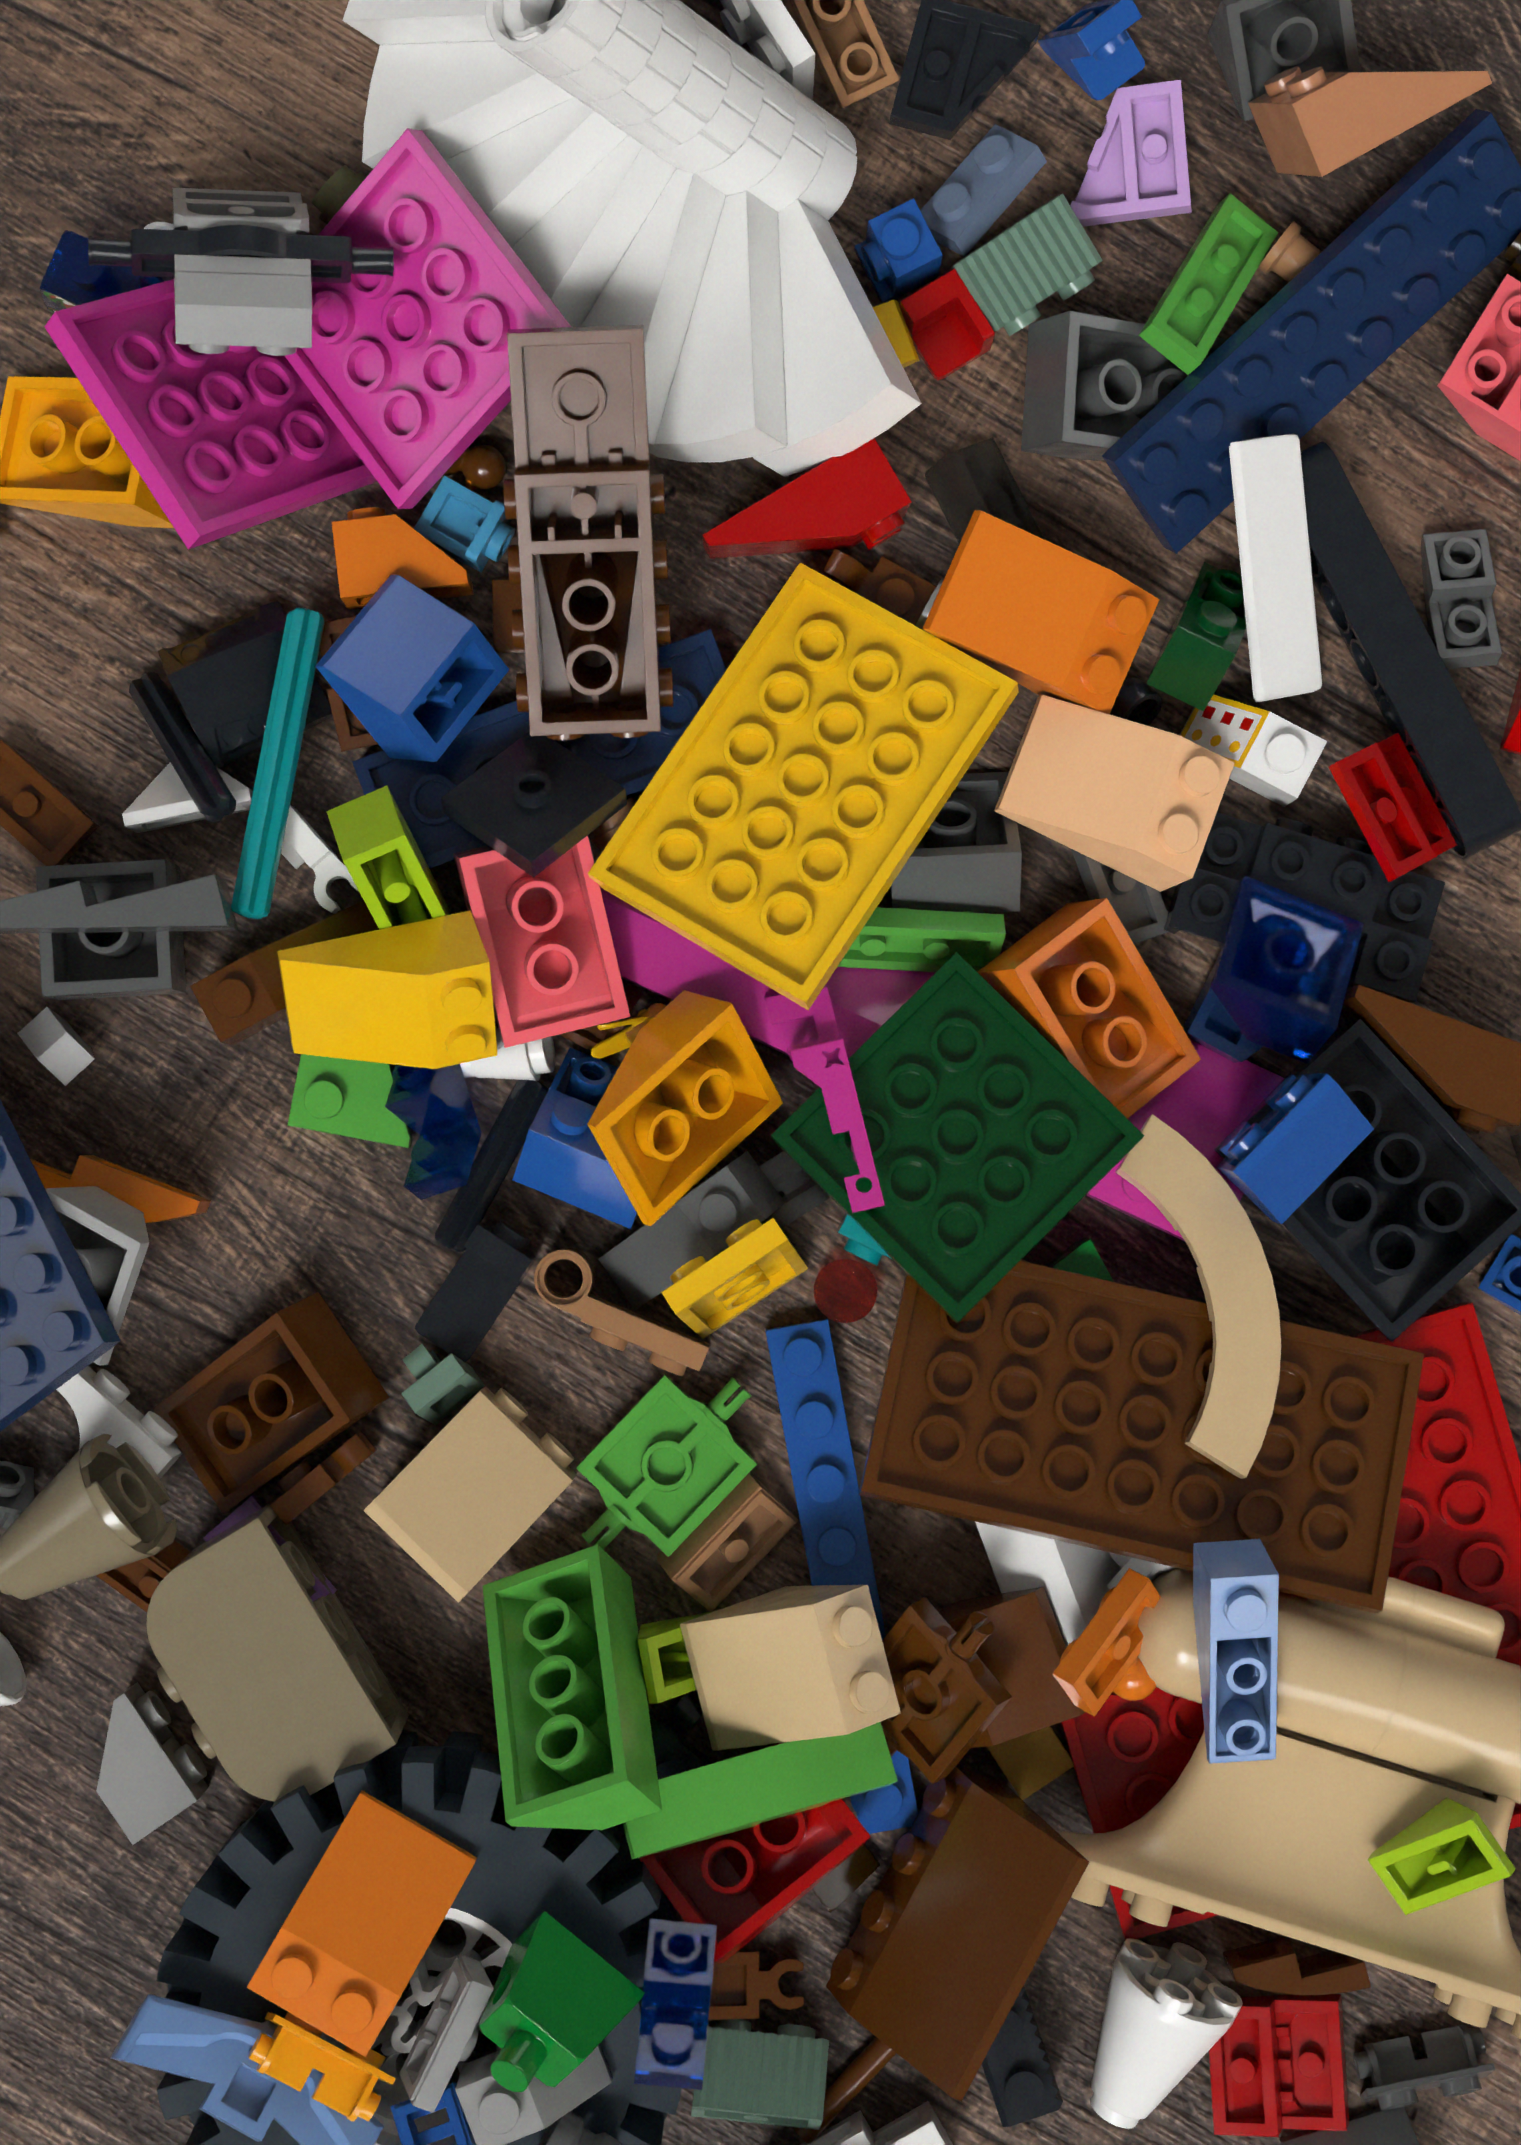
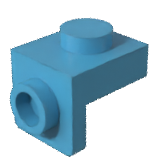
(465, 525)

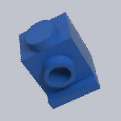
(899, 252)

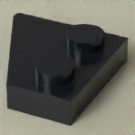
(956, 64)

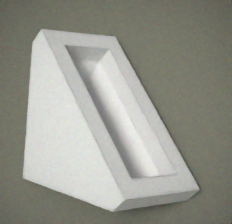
(169, 803)

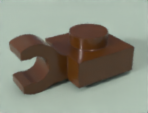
(887, 586)

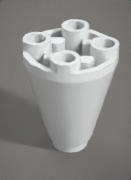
(1155, 2027)

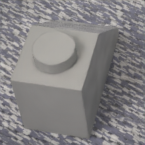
(505, 2116)

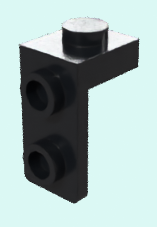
(476, 1289)

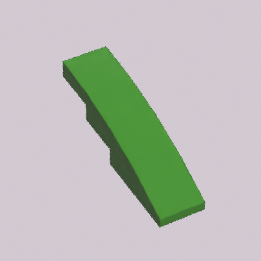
(761, 1788)

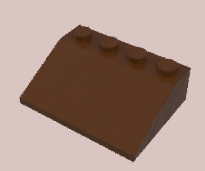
(956, 1926)

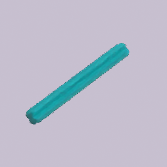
(278, 764)

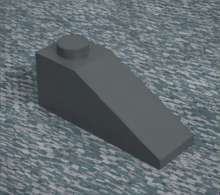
(691, 1229)

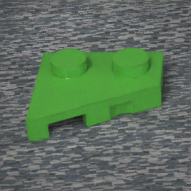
(346, 1100)

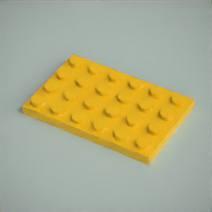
(804, 784)

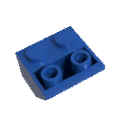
(412, 670)
(1294, 1145)
(561, 1150)

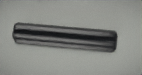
(182, 747)
(491, 1164)

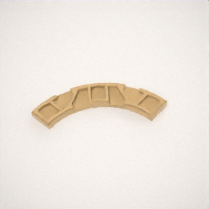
(1235, 1287)

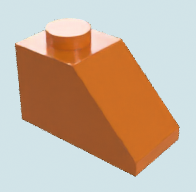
(381, 545)

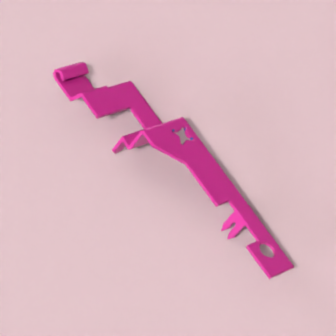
(835, 1083)

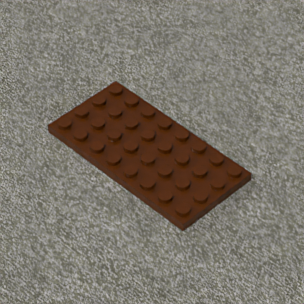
(1071, 1418)

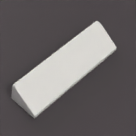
(1275, 566)

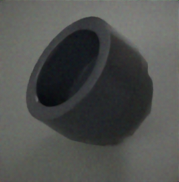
(1137, 702)

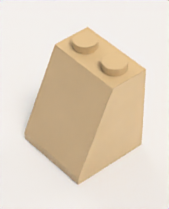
(473, 1491)
(790, 1666)

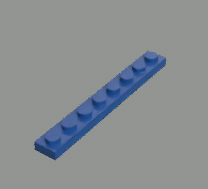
(831, 1508)

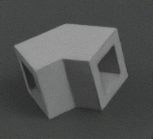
(56, 1045)

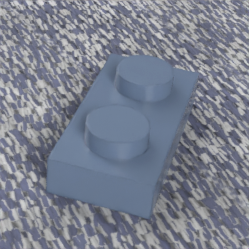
(981, 189)

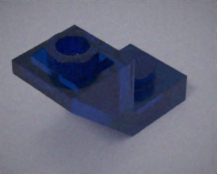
(443, 1115)
(675, 2004)

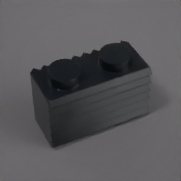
(1020, 2068)

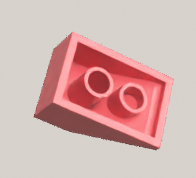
(544, 943)

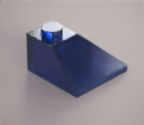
(1285, 968)

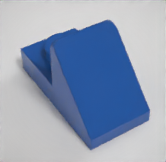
(1096, 46)

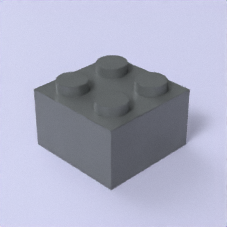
(111, 961)

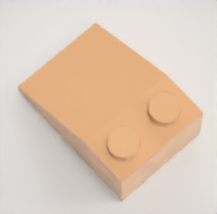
(1115, 791)

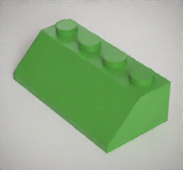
(570, 1695)

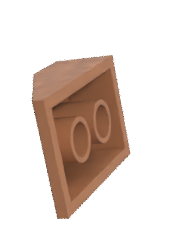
(1330, 118)

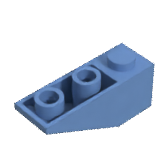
(1237, 1648)

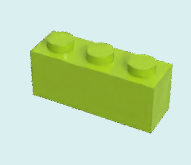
(385, 860)

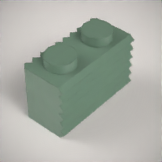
(1028, 264)
(763, 2075)

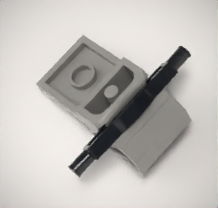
(241, 267)

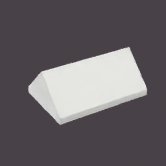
(1070, 1573)

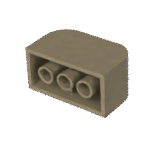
(265, 1670)

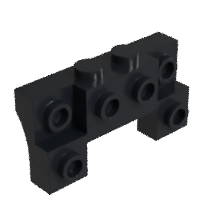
(1329, 874)

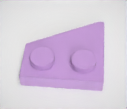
(1139, 159)

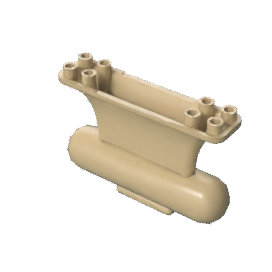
(1369, 1737)

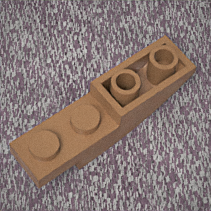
(845, 47)

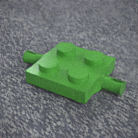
(666, 1465)

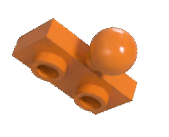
(1108, 1649)

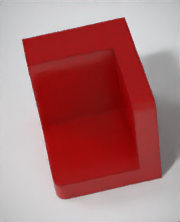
(946, 325)

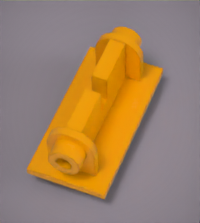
(346, 2074)

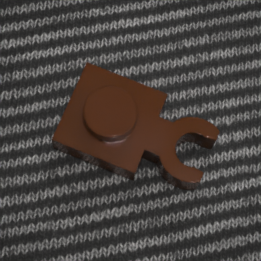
(308, 1484)
(741, 1984)

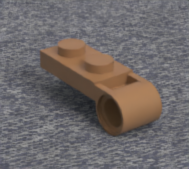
(616, 1324)

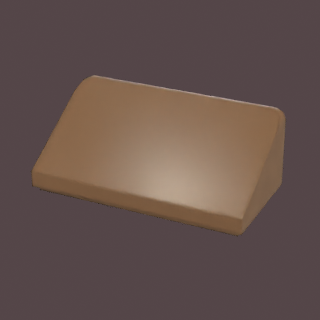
(728, 1543)

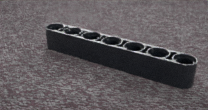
(1401, 660)

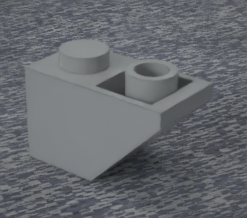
(144, 1768)

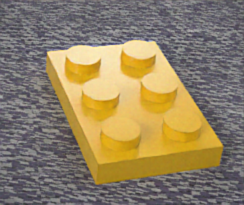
(743, 1274)

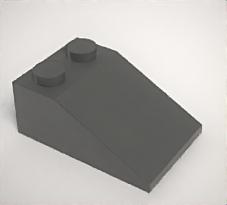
(1090, 383)

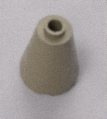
(86, 1522)

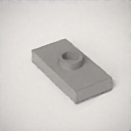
(447, 2033)

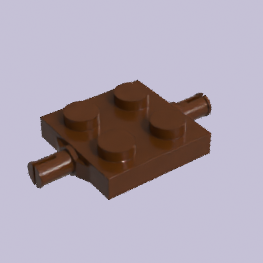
(940, 1688)

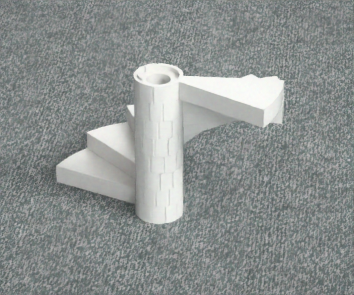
(661, 189)

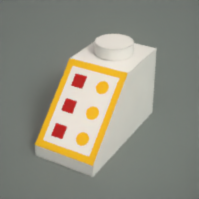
(1267, 750)

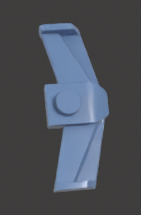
(216, 2051)

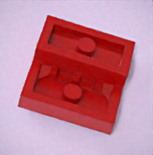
(1392, 806)
(1281, 2067)

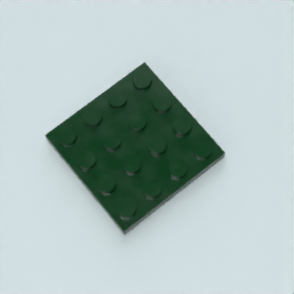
(971, 1135)

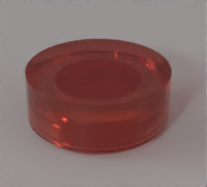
(845, 1290)

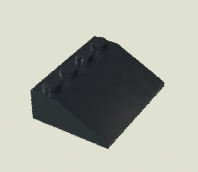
(1409, 1201)

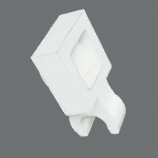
(305, 845)

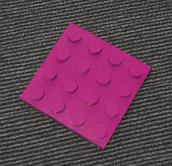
(421, 355)
(209, 433)

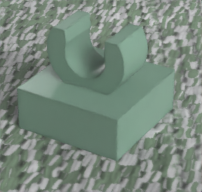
(439, 1384)

